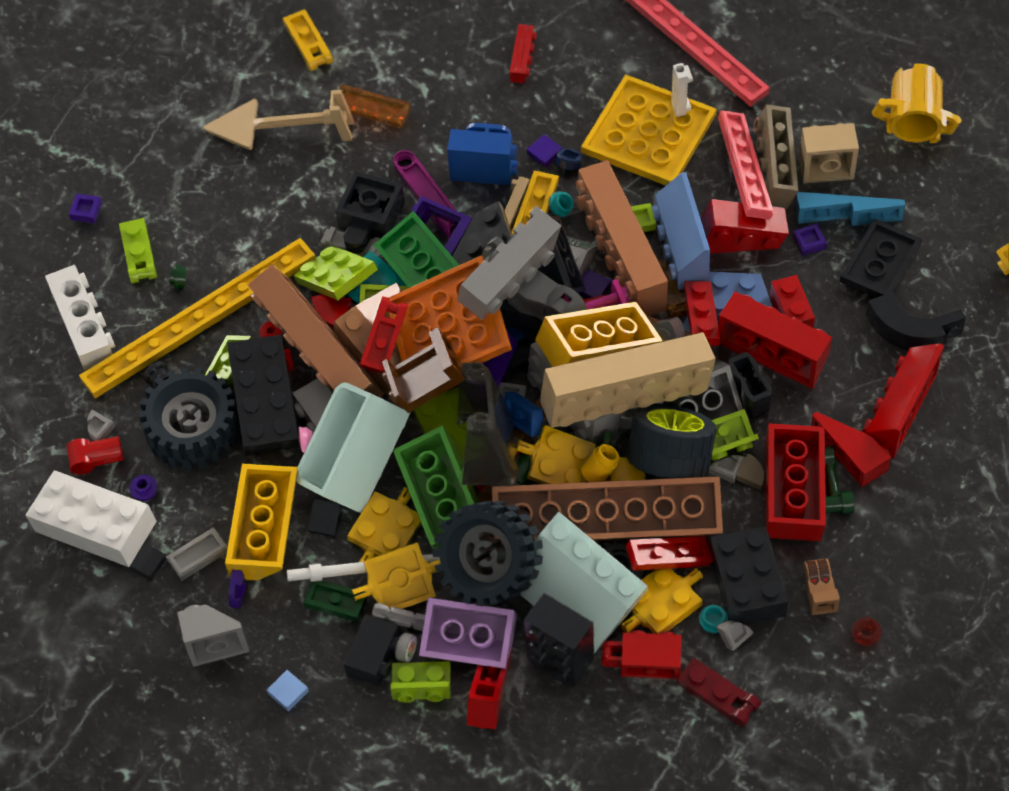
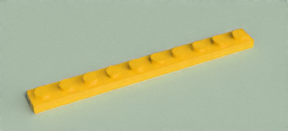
(189, 322)

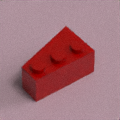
(731, 231)

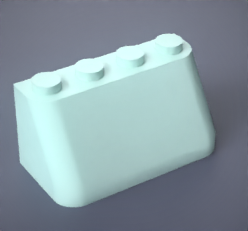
(351, 446)

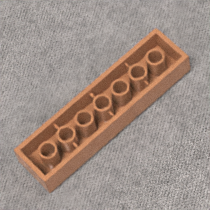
(623, 507)

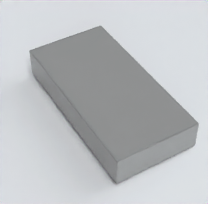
(197, 554)

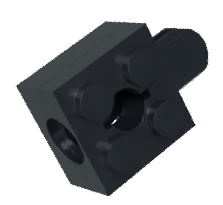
(368, 209)

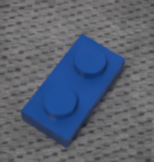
(525, 414)

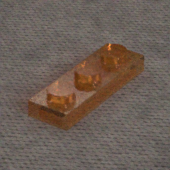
(376, 106)

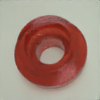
(870, 625)

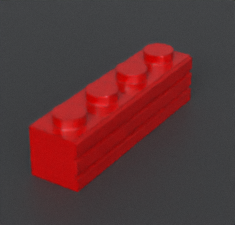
(522, 53)

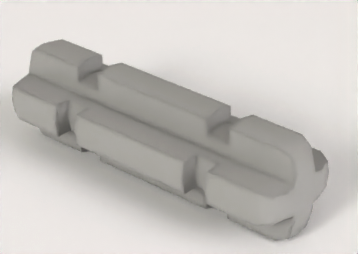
(399, 616)

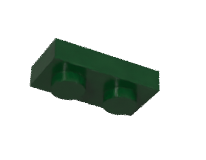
(334, 600)

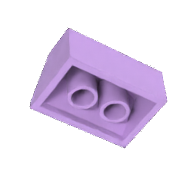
(468, 633)

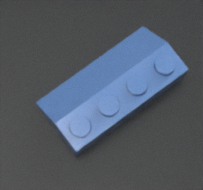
(682, 232)

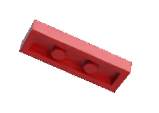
(701, 310)
(669, 553)

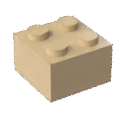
(828, 153)

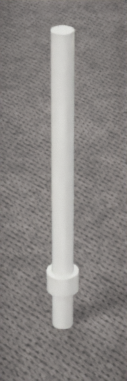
(317, 572)

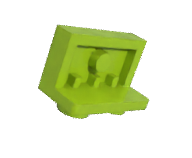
(732, 432)

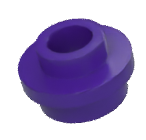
(146, 493)

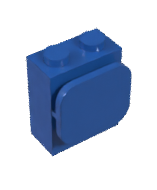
(482, 154)

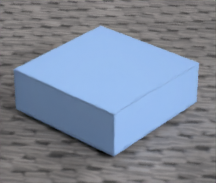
(287, 690)

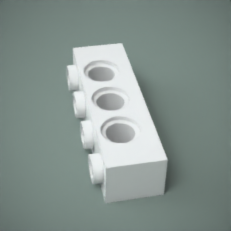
(70, 283)

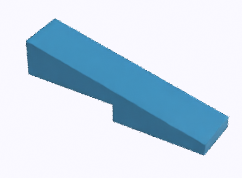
(860, 210)

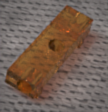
(675, 302)

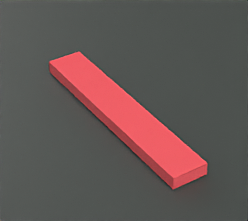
(745, 165)

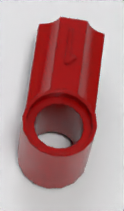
(85, 454)

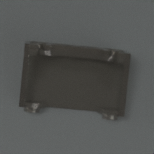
(490, 434)

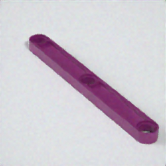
(422, 184)

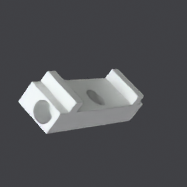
(680, 81)

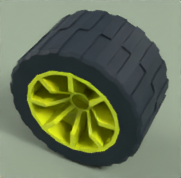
(671, 442)

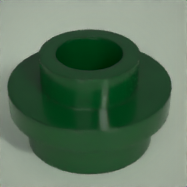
(178, 277)

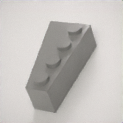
(510, 265)

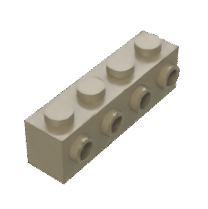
(777, 154)

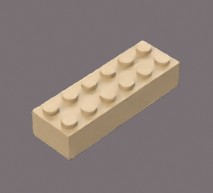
(626, 380)

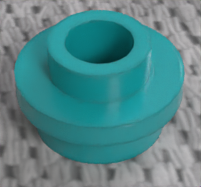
(561, 203)

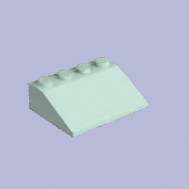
(584, 578)

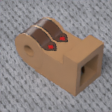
(820, 587)

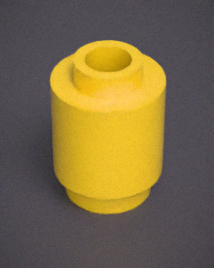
(600, 464)

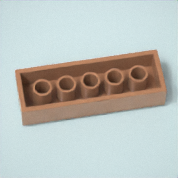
(621, 238)
(309, 332)

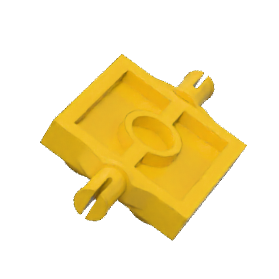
(556, 457)
(384, 525)
(399, 578)
(665, 602)

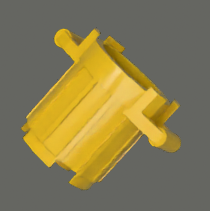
(916, 106)

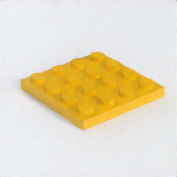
(643, 133)

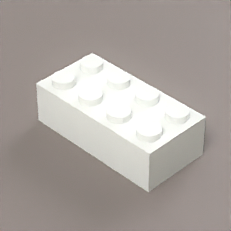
(91, 518)

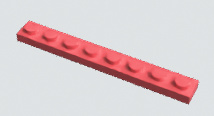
(703, 49)

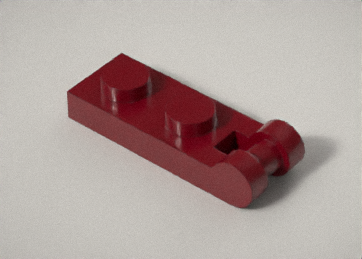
(718, 692)

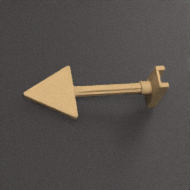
(241, 122)

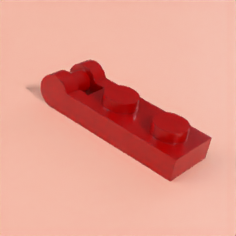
(383, 335)

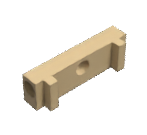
(513, 207)

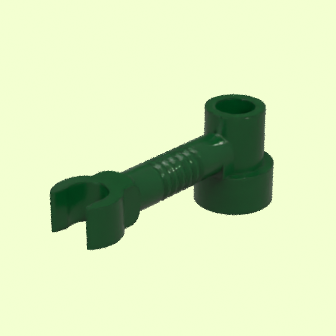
(837, 500)

